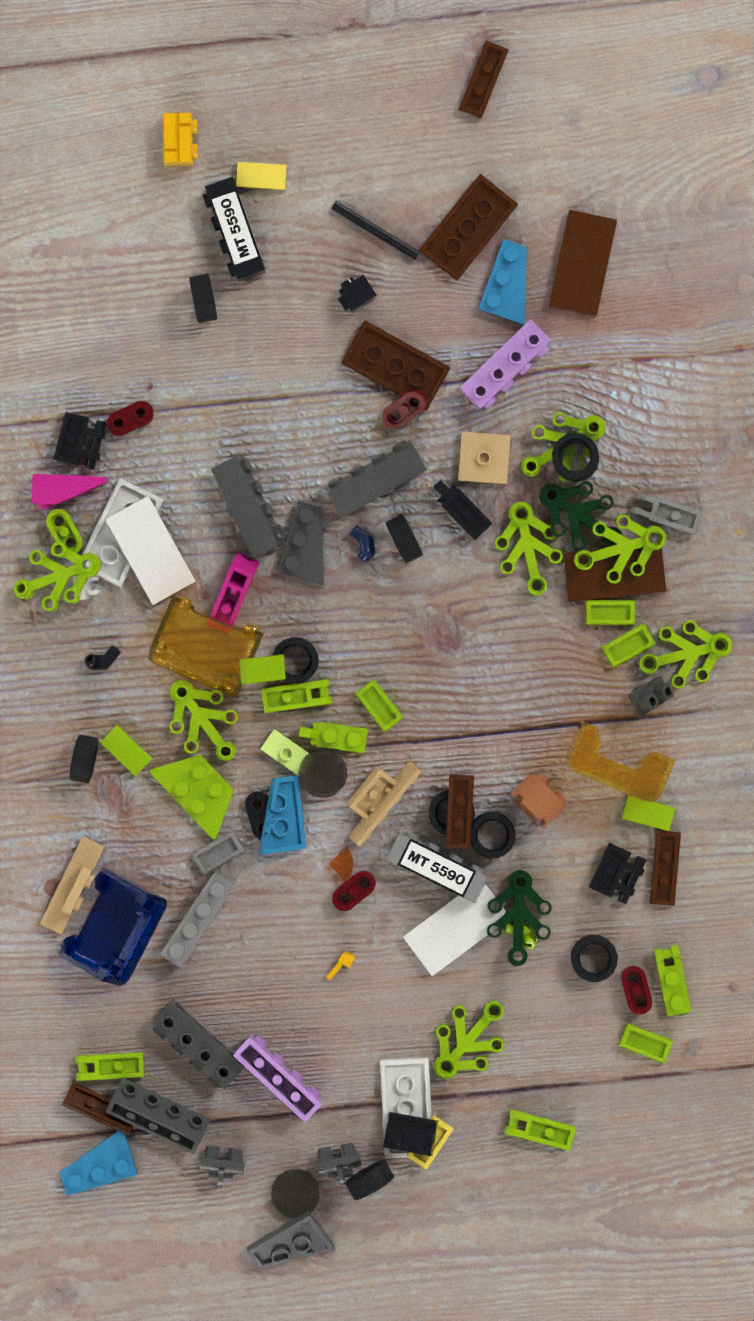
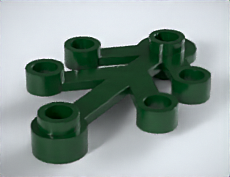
(575, 512)
(519, 913)

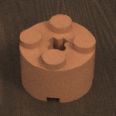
(538, 800)

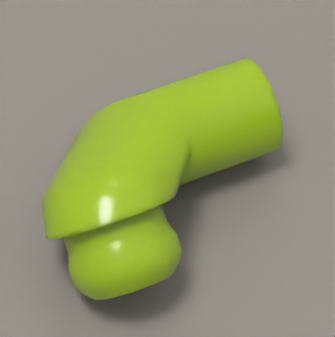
(529, 936)

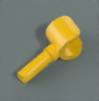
(345, 959)

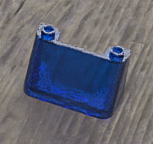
(115, 929)

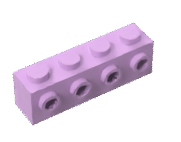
(505, 364)
(278, 1078)

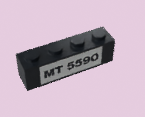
(234, 228)

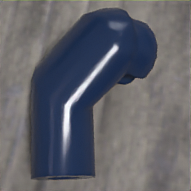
(366, 541)

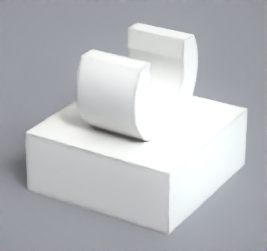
(87, 591)

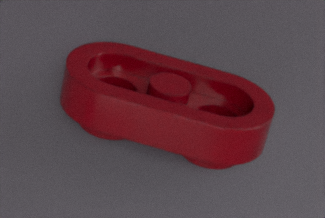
(405, 408)
(130, 419)
(353, 890)
(636, 989)

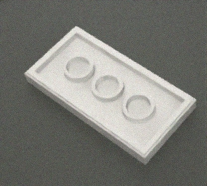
(102, 541)
(150, 550)
(453, 930)
(404, 1091)

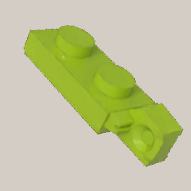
(336, 736)

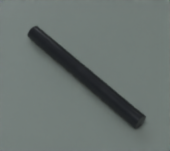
(375, 230)

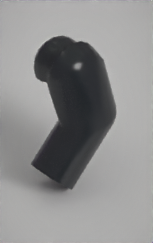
(102, 662)

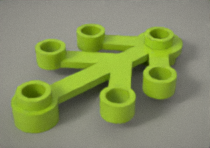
(569, 451)
(527, 544)
(623, 547)
(60, 576)
(690, 653)
(200, 717)
(466, 1043)

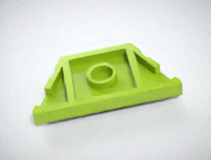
(198, 790)

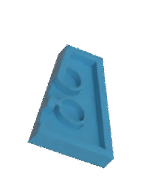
(507, 284)
(283, 818)
(101, 1165)

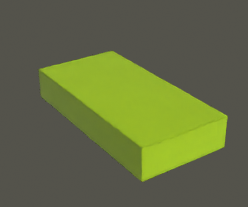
(610, 612)
(628, 645)
(262, 669)
(379, 705)
(126, 750)
(648, 813)
(645, 1043)

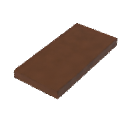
(468, 227)
(582, 263)
(394, 363)
(593, 582)

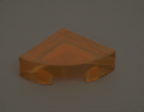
(343, 864)

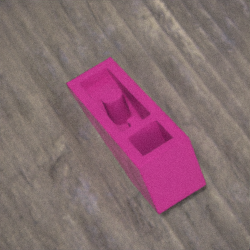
(58, 489)
(234, 589)

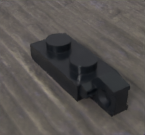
(462, 510)

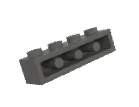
(375, 478)
(248, 505)
(198, 1044)
(158, 1115)

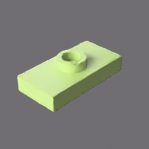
(284, 751)

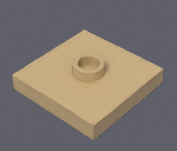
(484, 458)

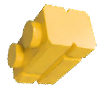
(179, 140)

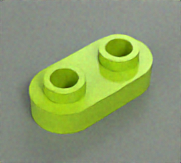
(65, 531)

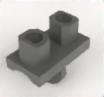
(650, 696)
(348, 1160)
(232, 1165)

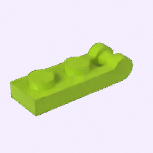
(295, 696)
(672, 981)
(110, 1066)
(541, 1129)

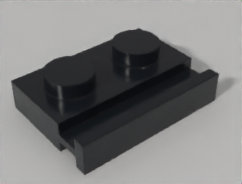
(410, 1134)

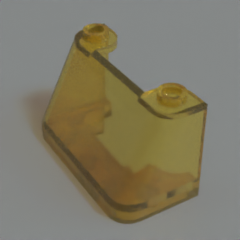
(203, 647)

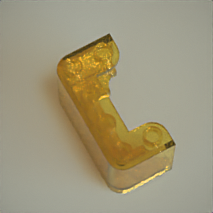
(644, 784)

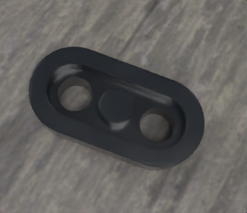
(256, 815)

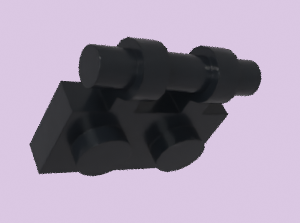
(72, 439)
(610, 870)

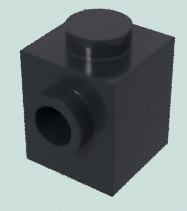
(356, 293)

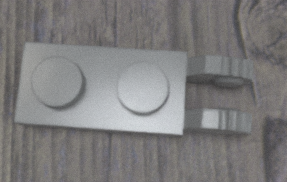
(669, 513)

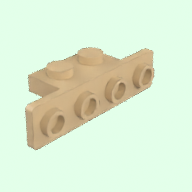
(377, 797)
(74, 881)

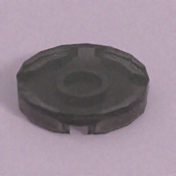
(322, 773)
(295, 1192)

